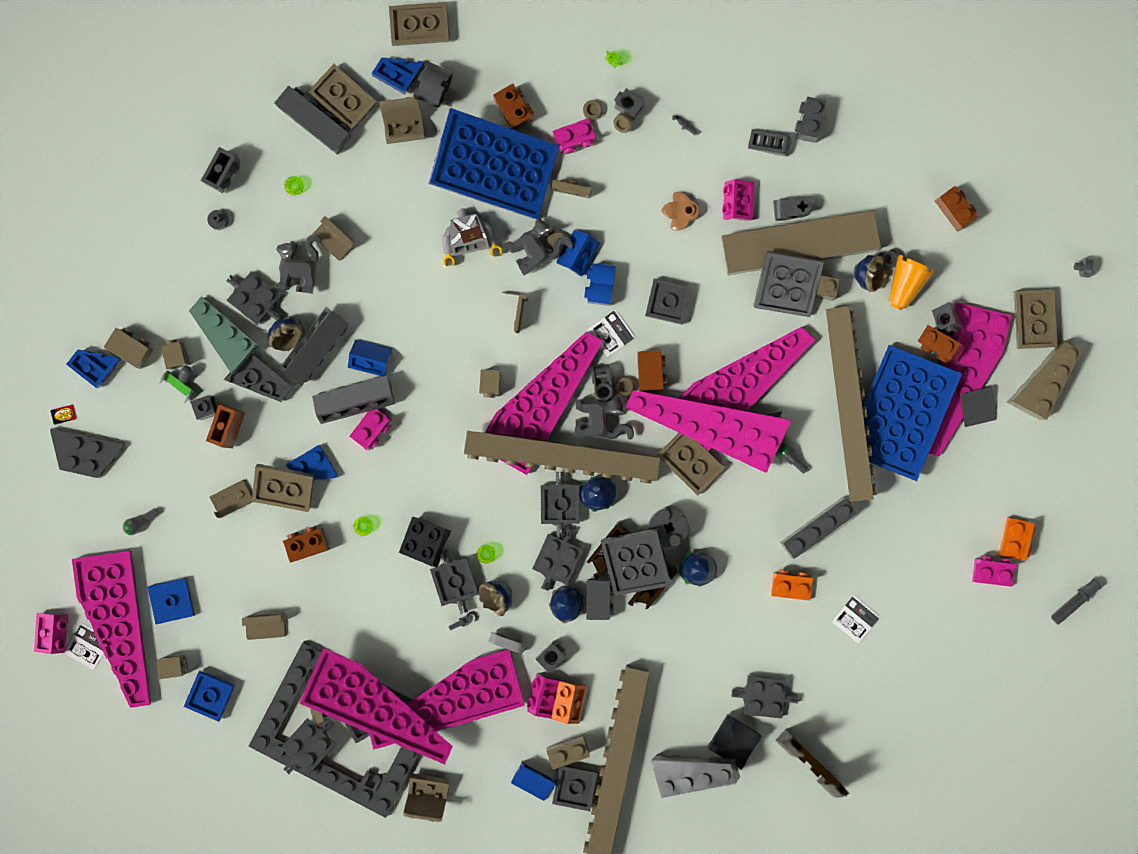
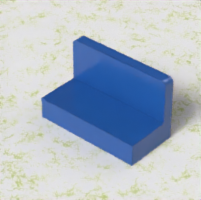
(580, 255)
(369, 357)
(533, 781)

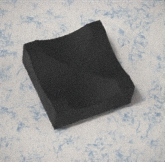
(424, 541)
(734, 741)

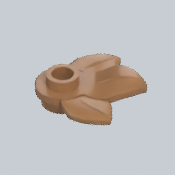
(678, 211)

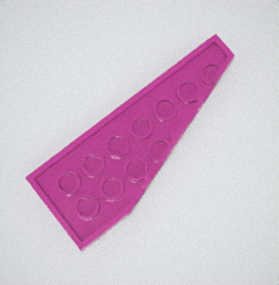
(984, 342)
(110, 602)
(468, 694)

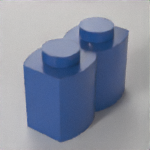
(600, 285)

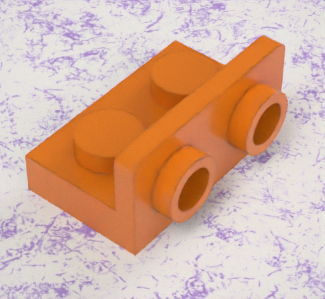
(1017, 539)
(792, 586)
(569, 702)

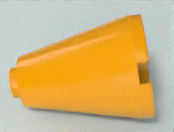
(908, 281)

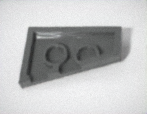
(260, 379)

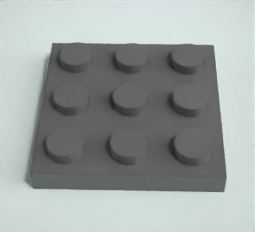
(788, 283)
(636, 562)

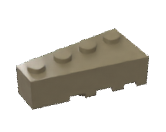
(1046, 383)

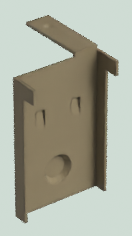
(517, 322)
(231, 499)

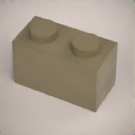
(128, 348)
(568, 752)

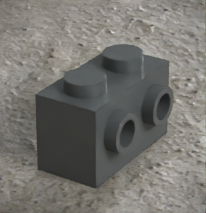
(811, 119)
(221, 170)

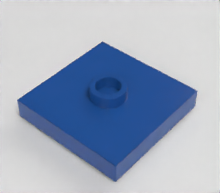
(171, 601)
(209, 696)

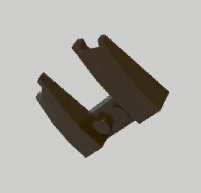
(599, 562)
(826, 780)

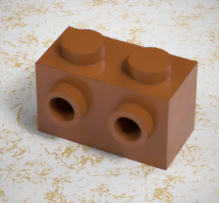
(513, 107)
(956, 208)
(941, 344)
(650, 370)
(225, 426)
(305, 545)

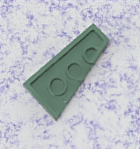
(226, 338)

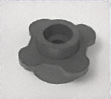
(892, 254)

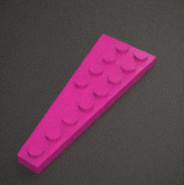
(734, 432)

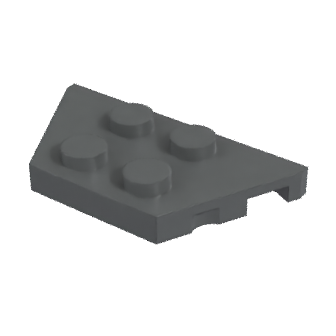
(83, 453)

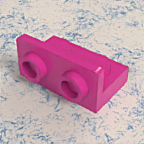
(575, 136)
(738, 200)
(370, 429)
(993, 572)
(50, 633)
(543, 696)

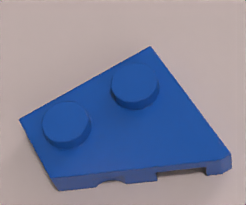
(397, 73)
(92, 366)
(314, 462)

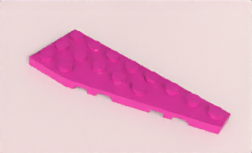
(749, 377)
(542, 401)
(358, 698)

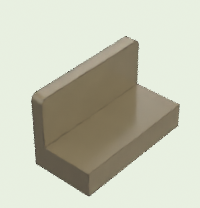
(333, 239)
(264, 626)

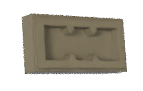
(571, 188)

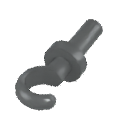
(684, 124)
(462, 621)

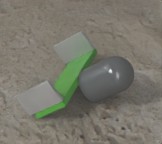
(179, 383)

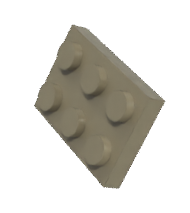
(419, 24)
(342, 97)
(1035, 319)
(690, 462)
(282, 487)

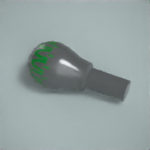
(787, 454)
(133, 525)

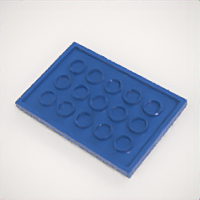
(493, 164)
(906, 410)

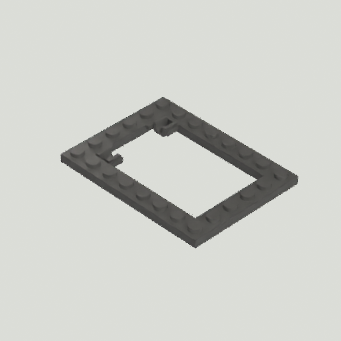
(376, 798)

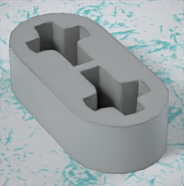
(507, 643)

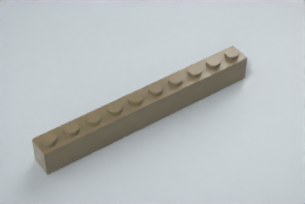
(850, 405)
(561, 455)
(617, 761)

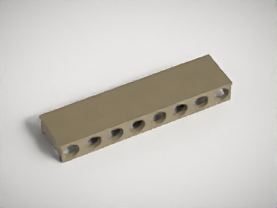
(810, 239)

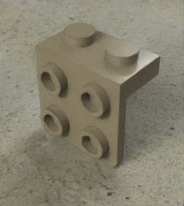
(402, 120)
(426, 797)

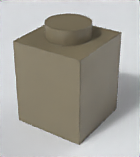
(827, 288)
(174, 354)
(489, 383)
(171, 666)

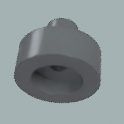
(220, 223)
(1085, 267)

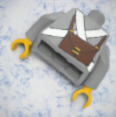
(467, 235)

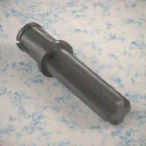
(1076, 601)

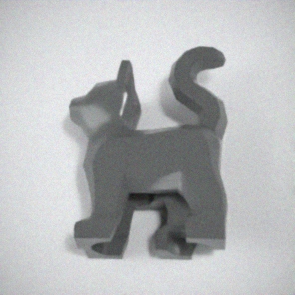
(534, 249)
(301, 269)
(598, 419)

